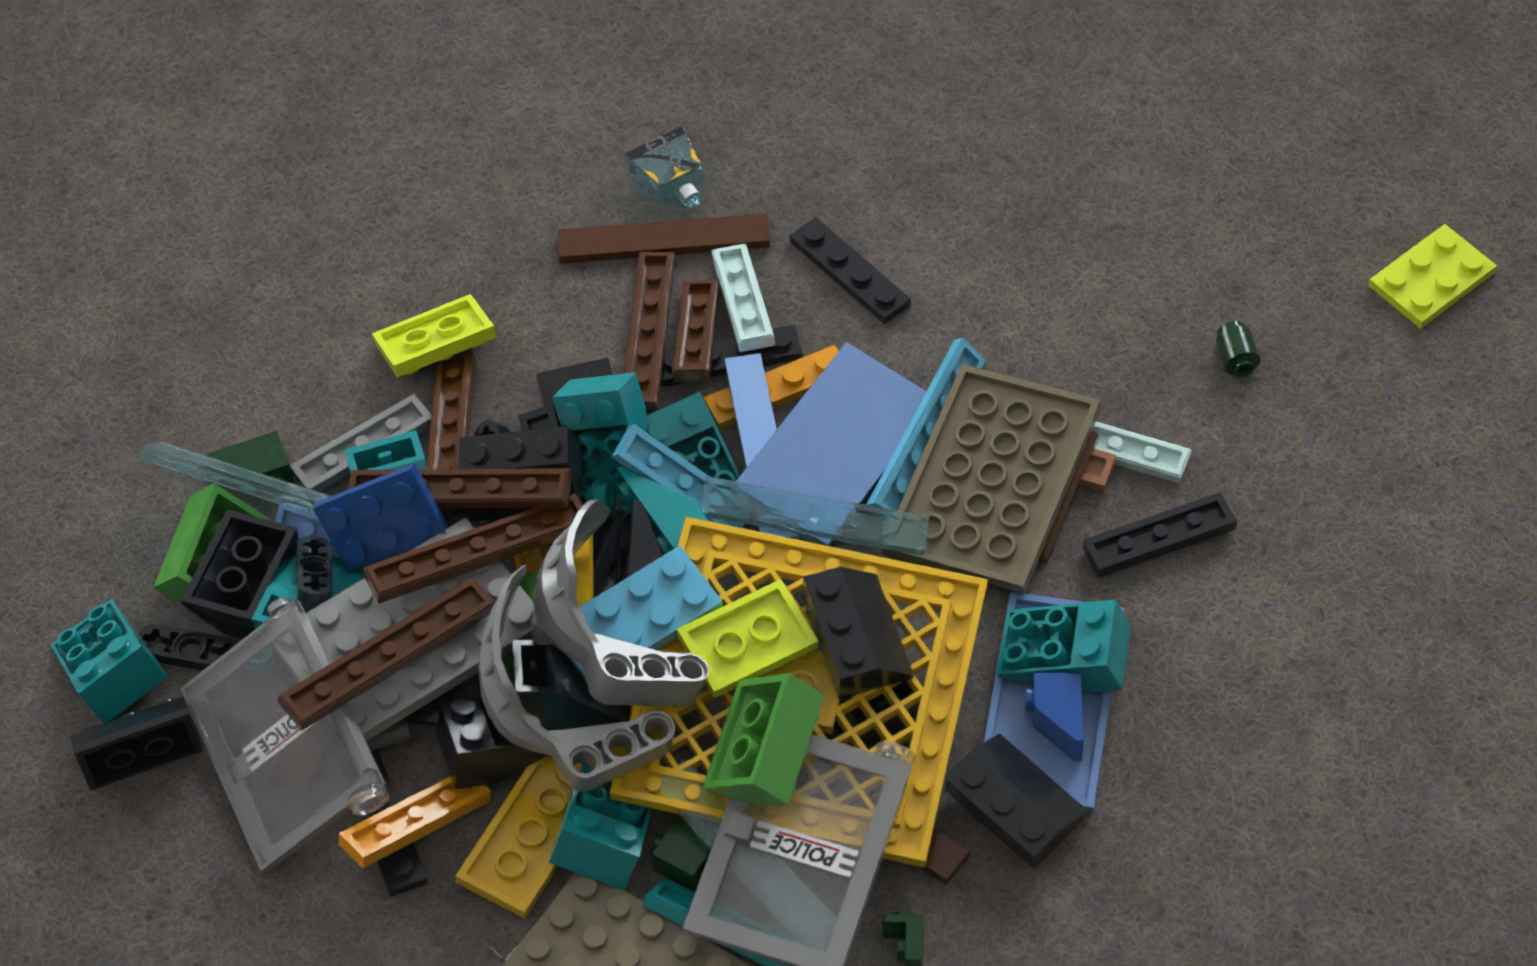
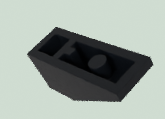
(636, 542)

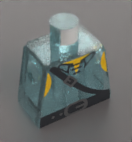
(667, 169)

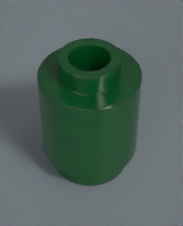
(1237, 348)

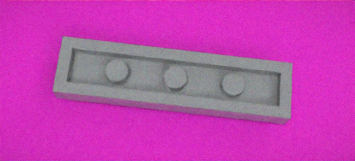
(329, 464)

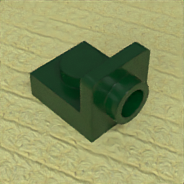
(910, 935)

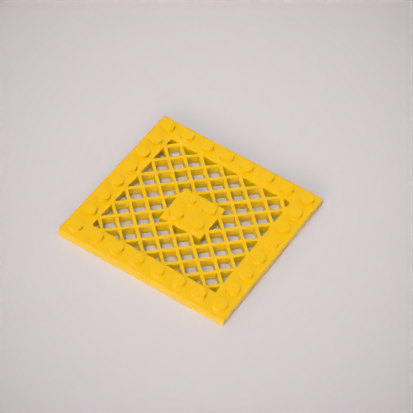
(921, 587)

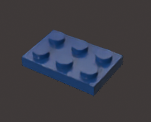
(380, 517)

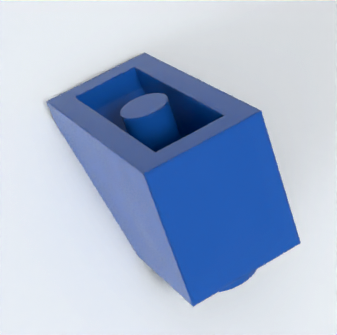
(1058, 710)

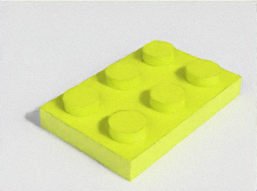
(1432, 276)
(434, 335)
(749, 637)

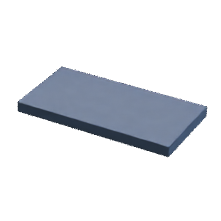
(838, 432)
(1011, 720)

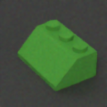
(193, 535)
(764, 740)

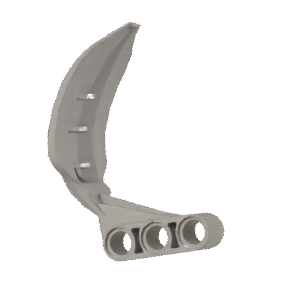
(613, 668)
(568, 745)

